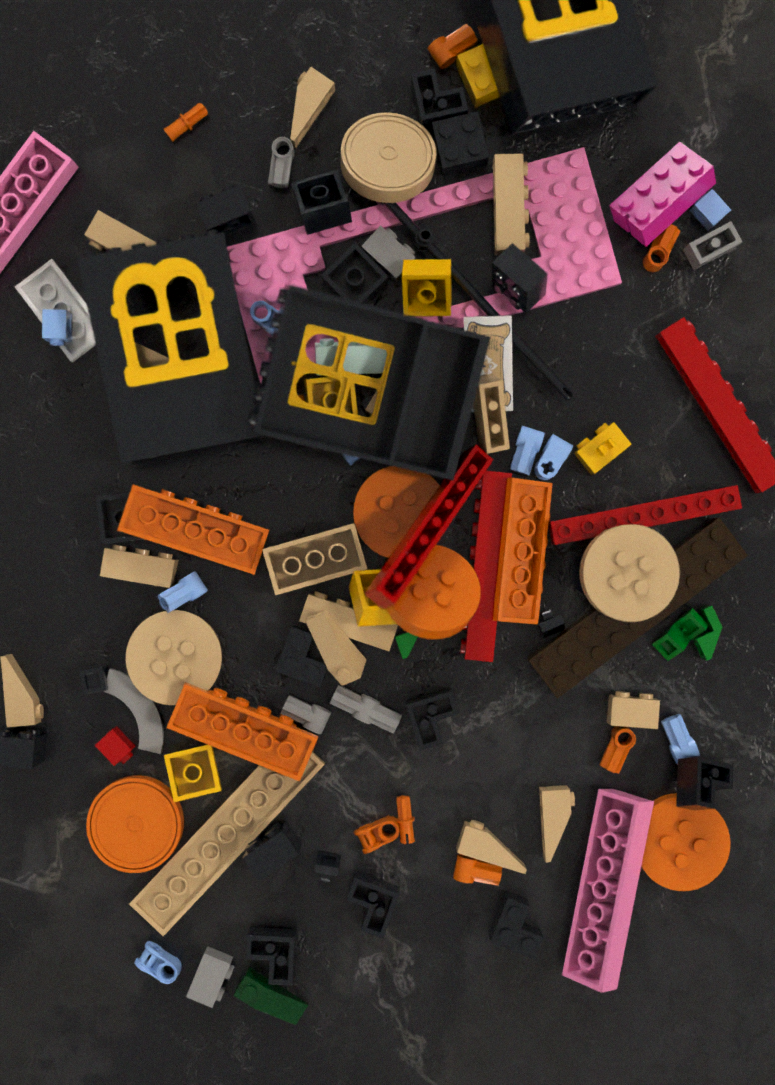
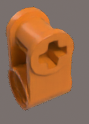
(373, 836)

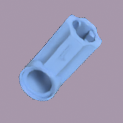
(527, 444)
(186, 590)
(680, 741)

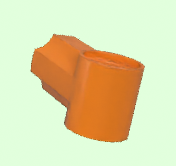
(445, 49)
(661, 247)
(617, 751)
(471, 869)

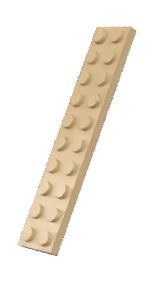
(218, 844)

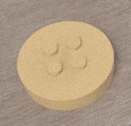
(388, 157)
(629, 573)
(173, 651)

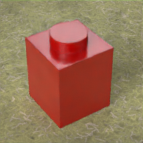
(116, 746)

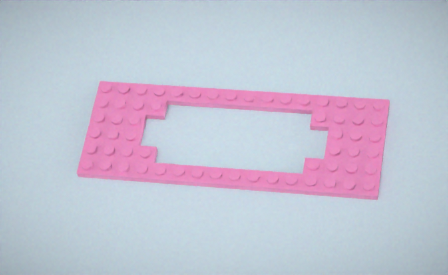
(562, 215)

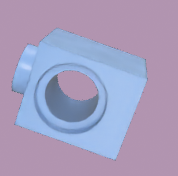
(709, 209)
(56, 326)

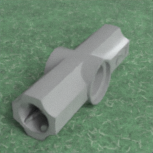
(366, 709)

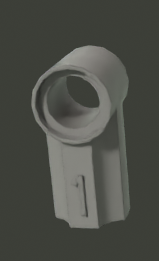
(281, 164)
(311, 716)

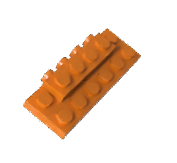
(193, 528)
(522, 551)
(243, 730)

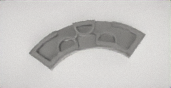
(144, 710)

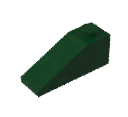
(269, 998)

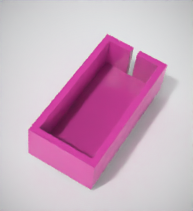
(663, 193)

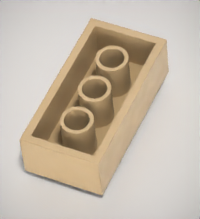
(314, 559)

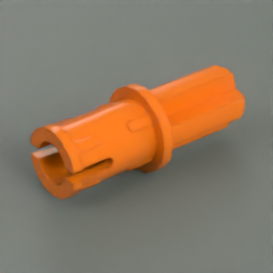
(186, 121)
(405, 819)

